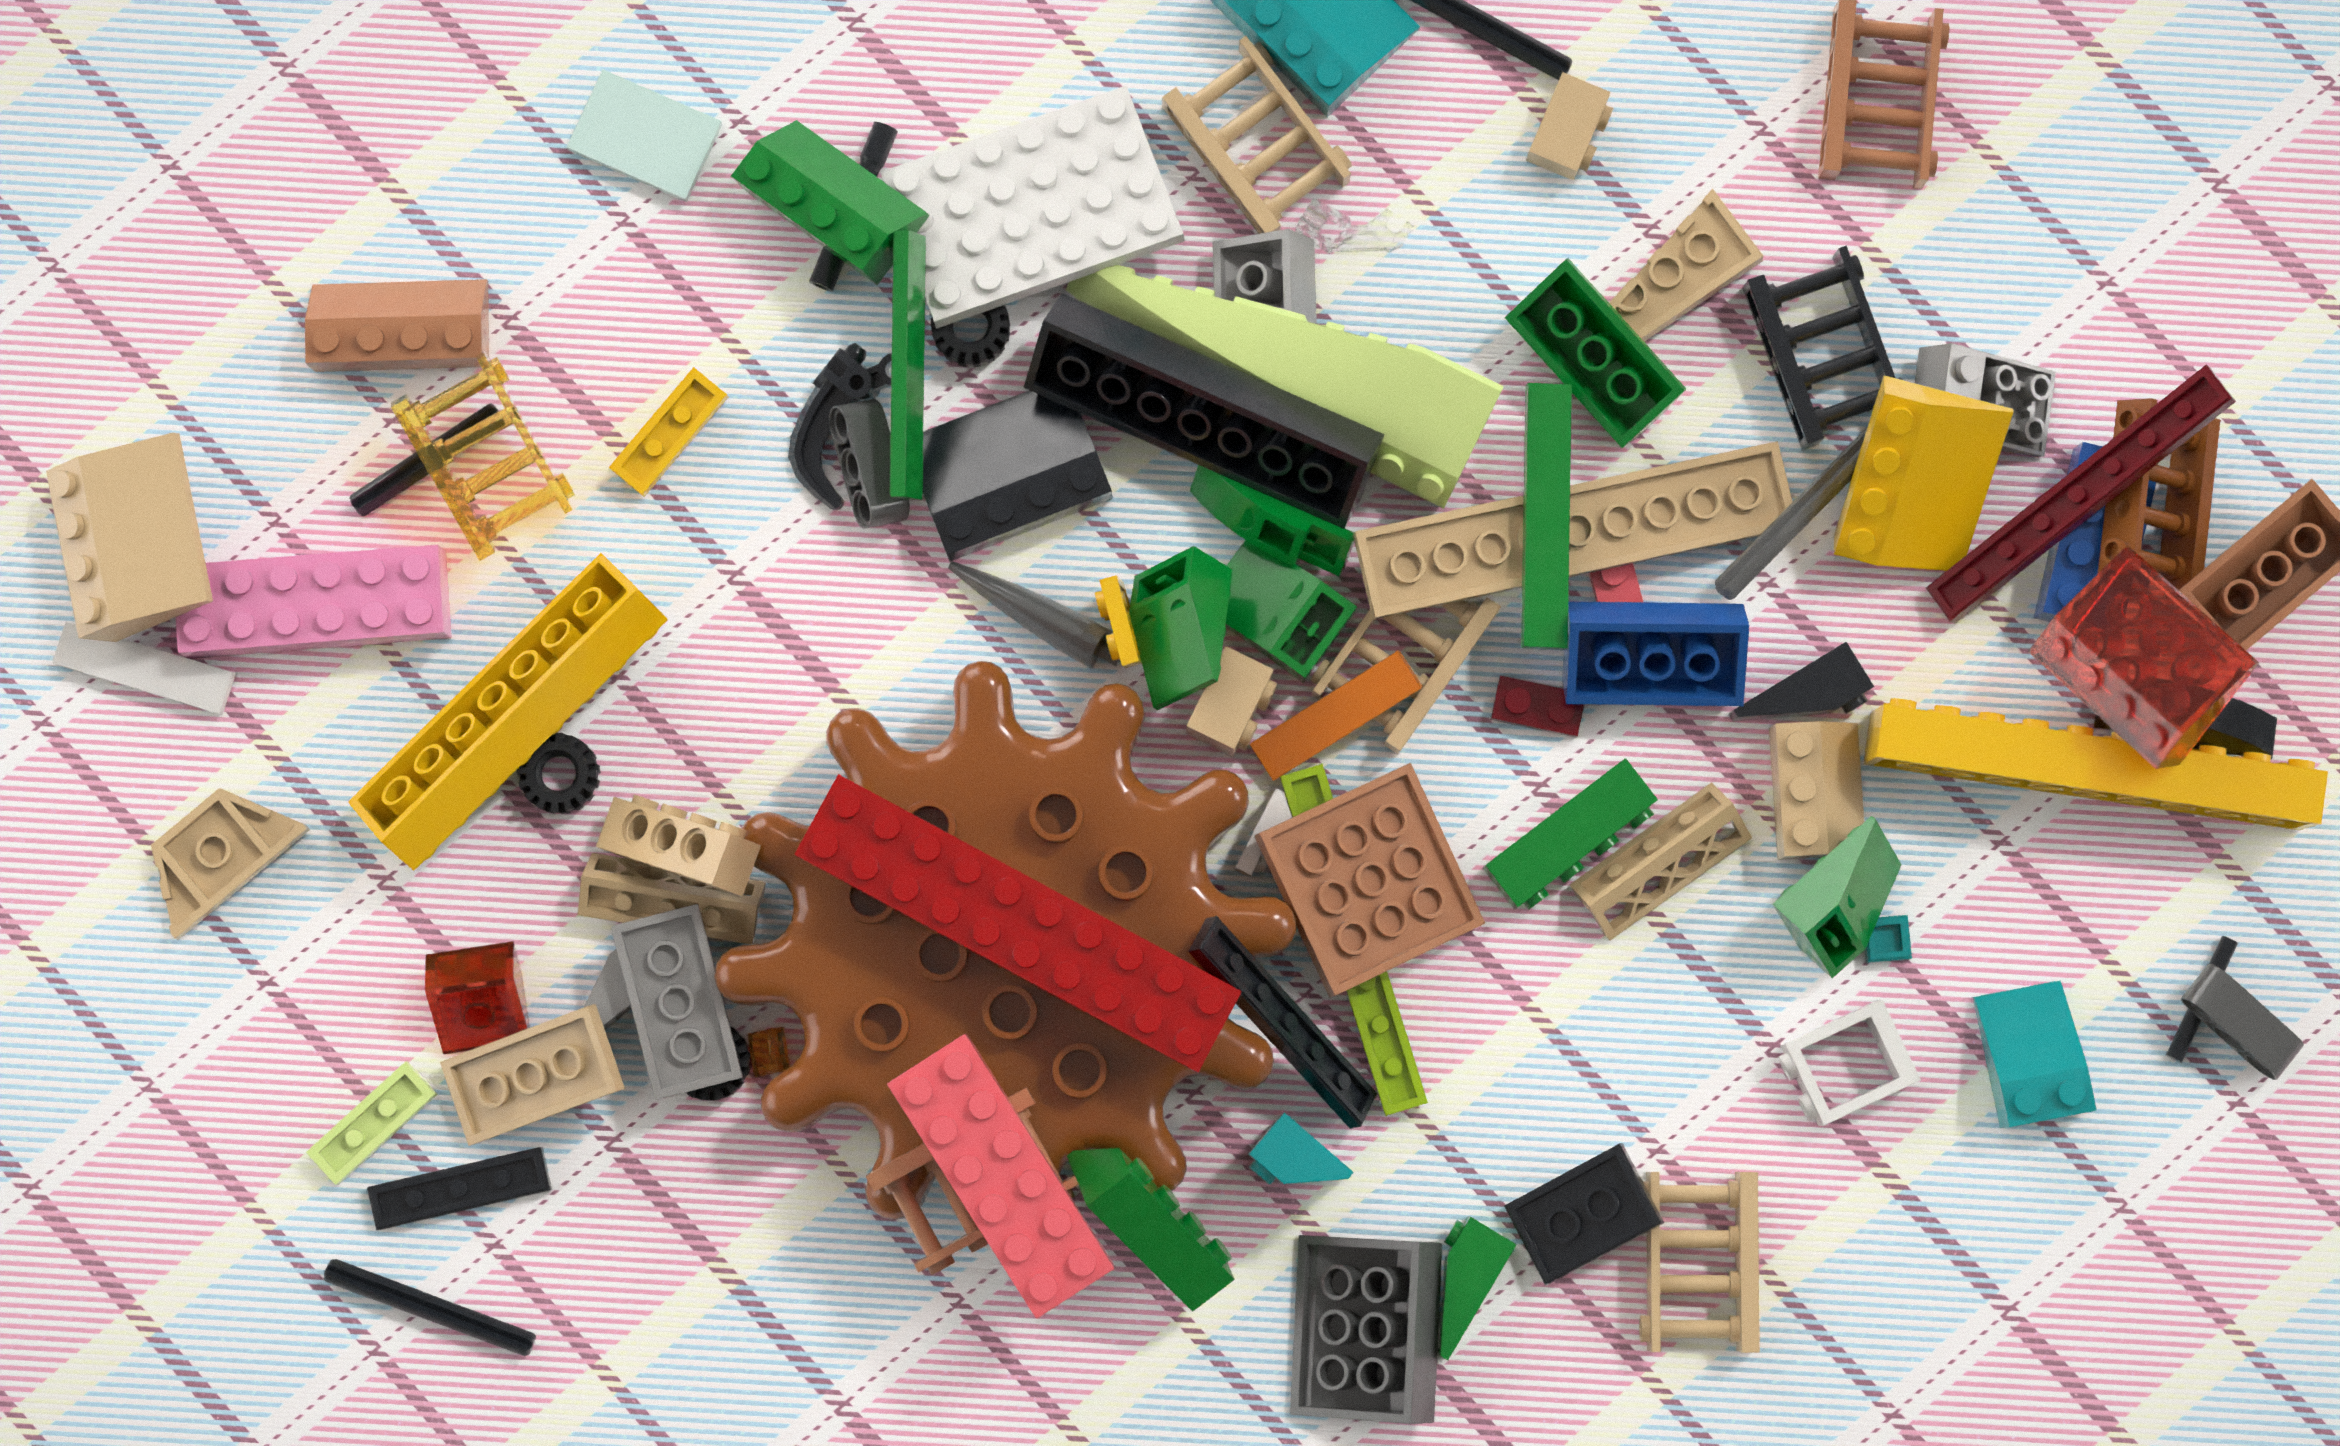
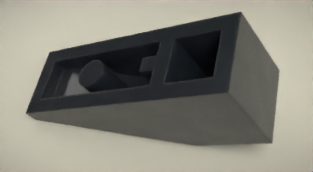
(1816, 689)

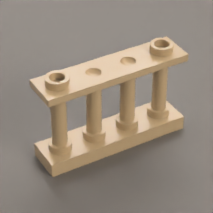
(1240, 178)
(1447, 653)
(1739, 1284)

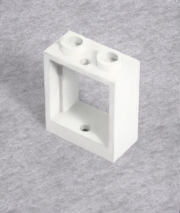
(1888, 1042)

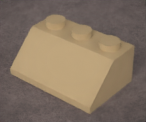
(1815, 786)

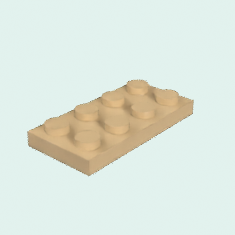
(532, 1075)

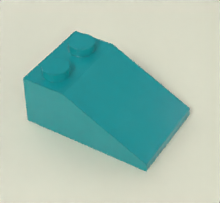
(2033, 1055)

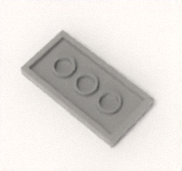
(676, 1001)

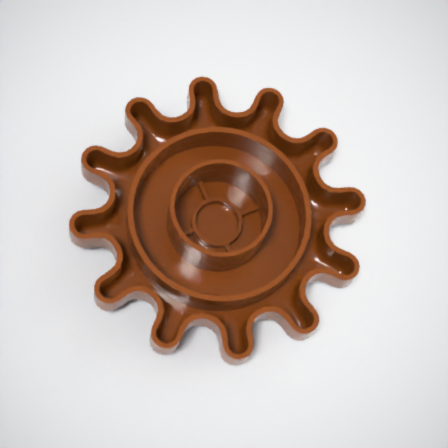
(893, 992)

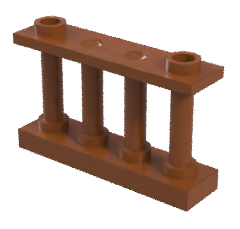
(2186, 505)

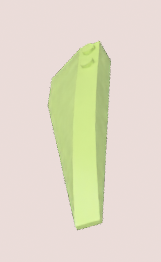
(1410, 394)

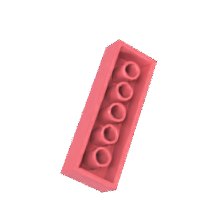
(1001, 1175)

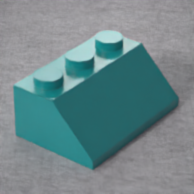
(1294, 1156)

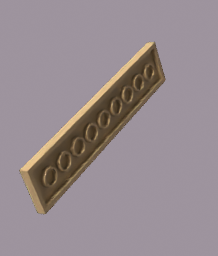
(1611, 526)

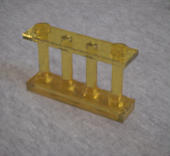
(461, 492)

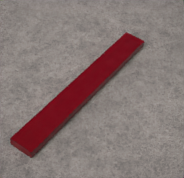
(2081, 494)

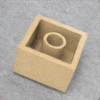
(1228, 706)

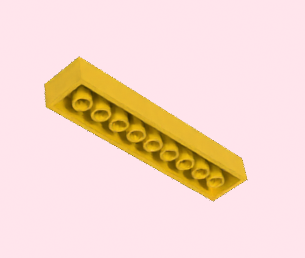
(2093, 766)

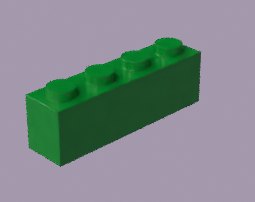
(1570, 834)

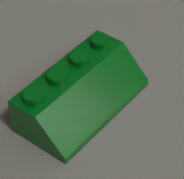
(828, 197)
(1595, 353)
(1152, 1224)

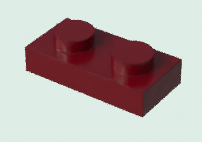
(1535, 707)

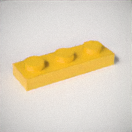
(668, 432)

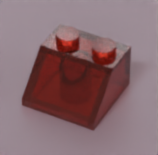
(475, 995)

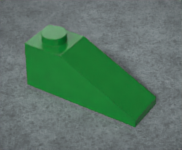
(1469, 1273)

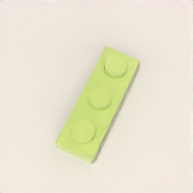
(371, 1123)

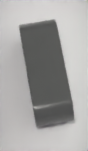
(863, 452)
(2242, 1021)

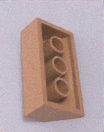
(397, 325)
(2271, 567)

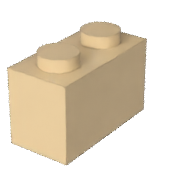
(1568, 127)

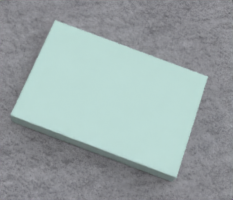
(644, 135)

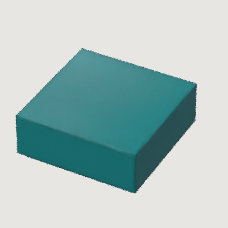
(1889, 940)

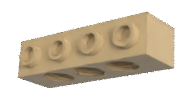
(679, 845)

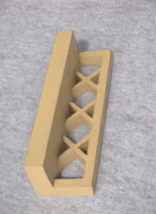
(1658, 854)
(632, 896)

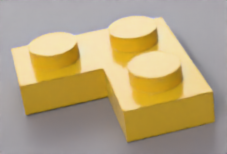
(1115, 606)

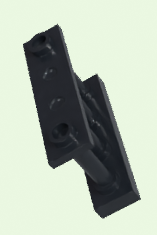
(1781, 339)

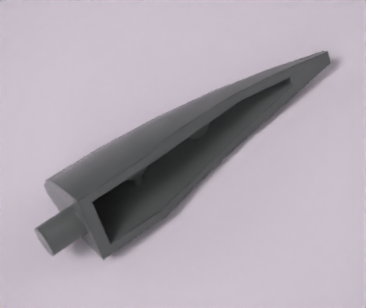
(1042, 616)

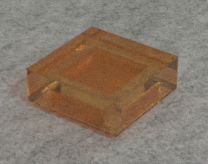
(768, 1051)

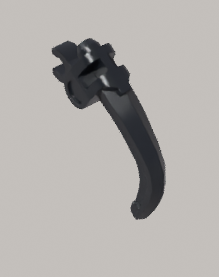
(836, 385)

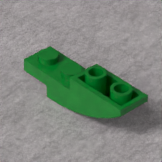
(1272, 524)

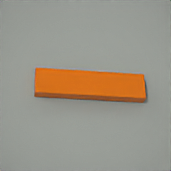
(1336, 715)

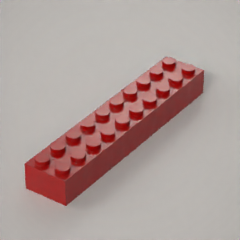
(1018, 923)

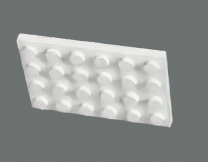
(1037, 205)

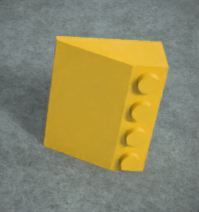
(1920, 477)

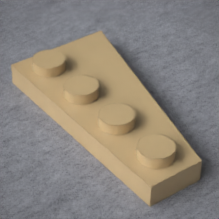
(1688, 269)

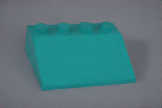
(1324, 44)

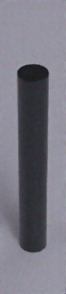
(2190, 1022)

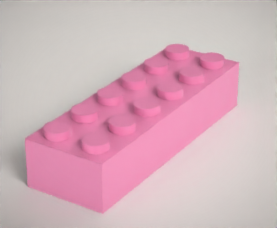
(320, 602)

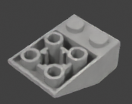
(1996, 381)

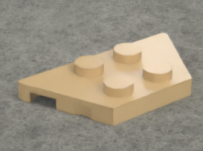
(216, 854)

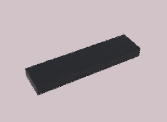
(459, 1188)

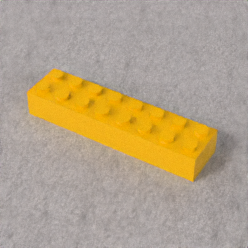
(507, 712)

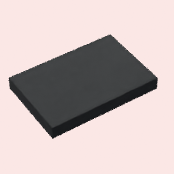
(1584, 1214)

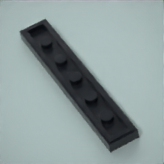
(1284, 1022)

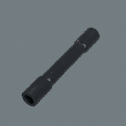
(872, 159)

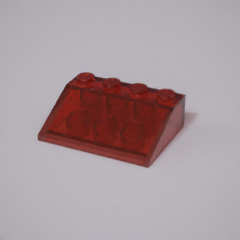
(2144, 659)

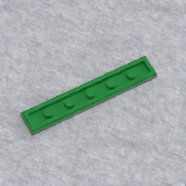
(907, 365)
(1546, 516)

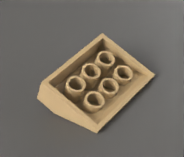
(129, 537)

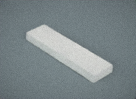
(146, 670)

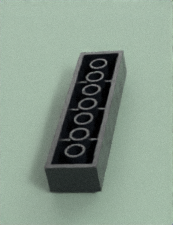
(1203, 410)

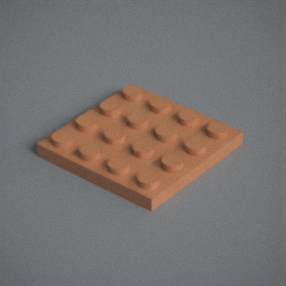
(1369, 880)

